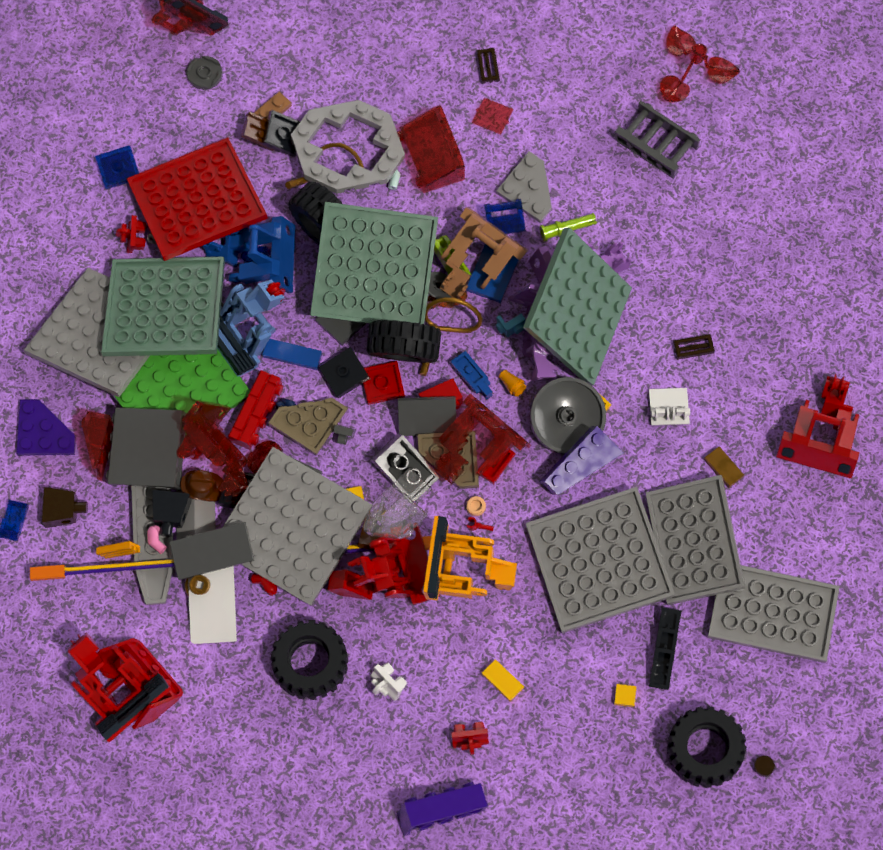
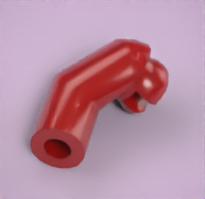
(269, 587)

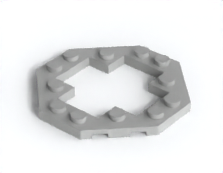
(337, 116)

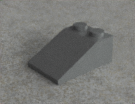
(398, 457)

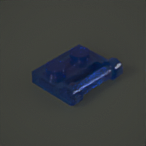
(508, 223)

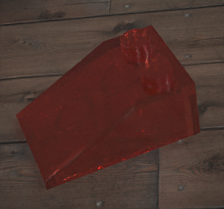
(97, 432)

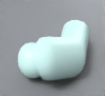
(393, 183)

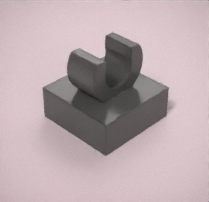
(343, 433)

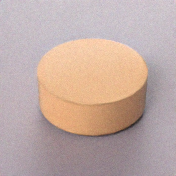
(476, 506)

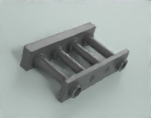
(651, 155)

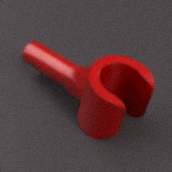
(478, 525)

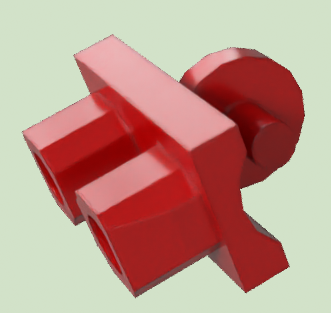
(133, 242)
(470, 739)

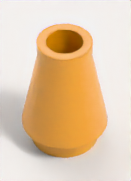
(512, 383)

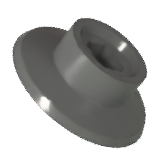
(436, 280)

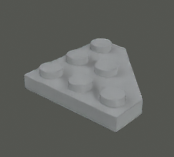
(530, 185)

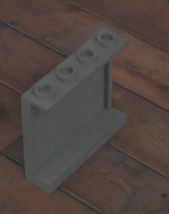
(146, 448)

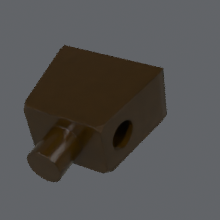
(61, 507)

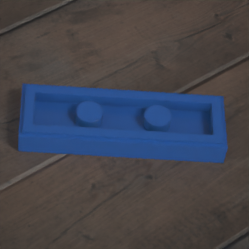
(292, 354)

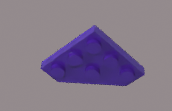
(42, 431)

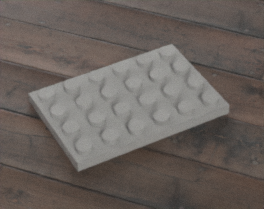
(696, 539)
(777, 614)

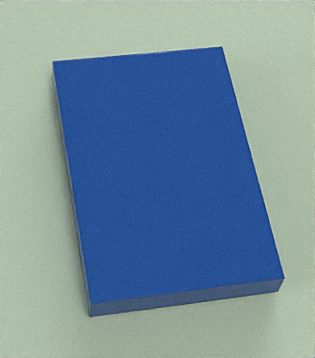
(496, 288)

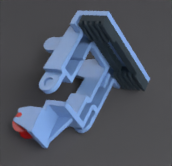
(240, 305)

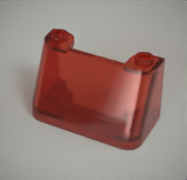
(433, 150)

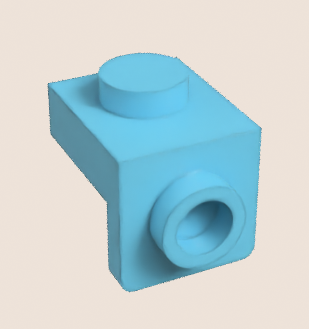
(512, 326)

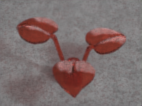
(681, 42)

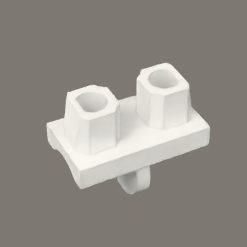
(385, 683)

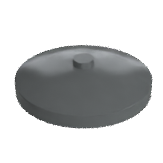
(565, 412)

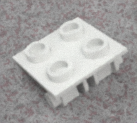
(669, 406)

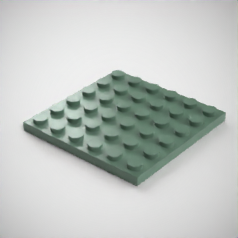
(373, 264)
(163, 306)
(577, 306)

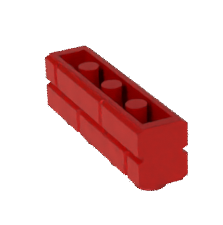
(255, 410)

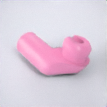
(153, 539)

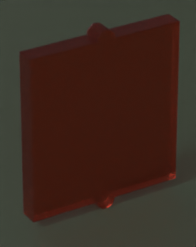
(492, 116)

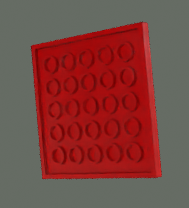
(196, 199)

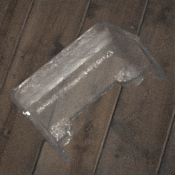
(397, 508)

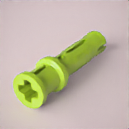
(556, 229)

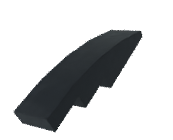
(665, 648)

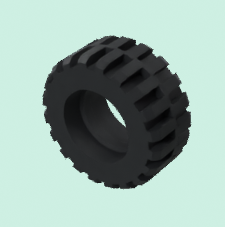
(308, 208)
(403, 341)
(309, 634)
(706, 720)

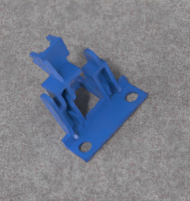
(264, 267)

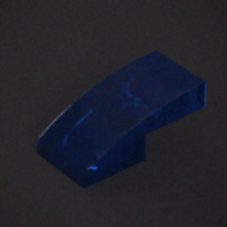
(14, 519)

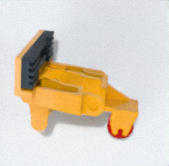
(445, 547)

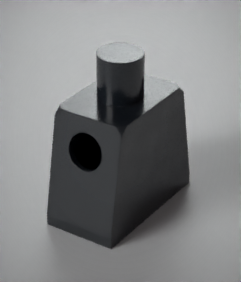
(170, 510)

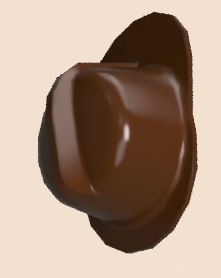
(202, 485)

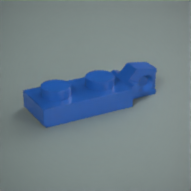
(472, 374)

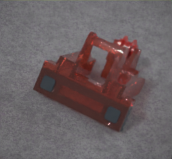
(192, 16)

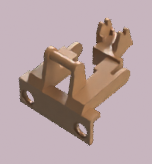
(505, 248)

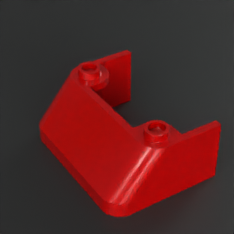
(150, 665)

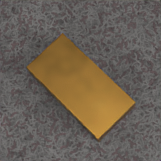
(724, 466)

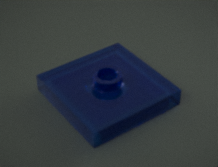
(117, 166)

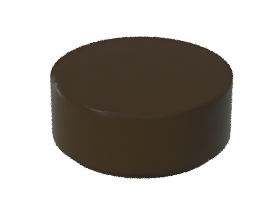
(764, 766)

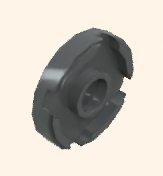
(199, 73)

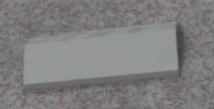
(198, 519)

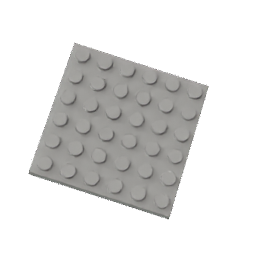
(74, 338)
(297, 524)
(600, 560)

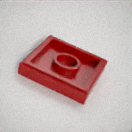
(384, 383)

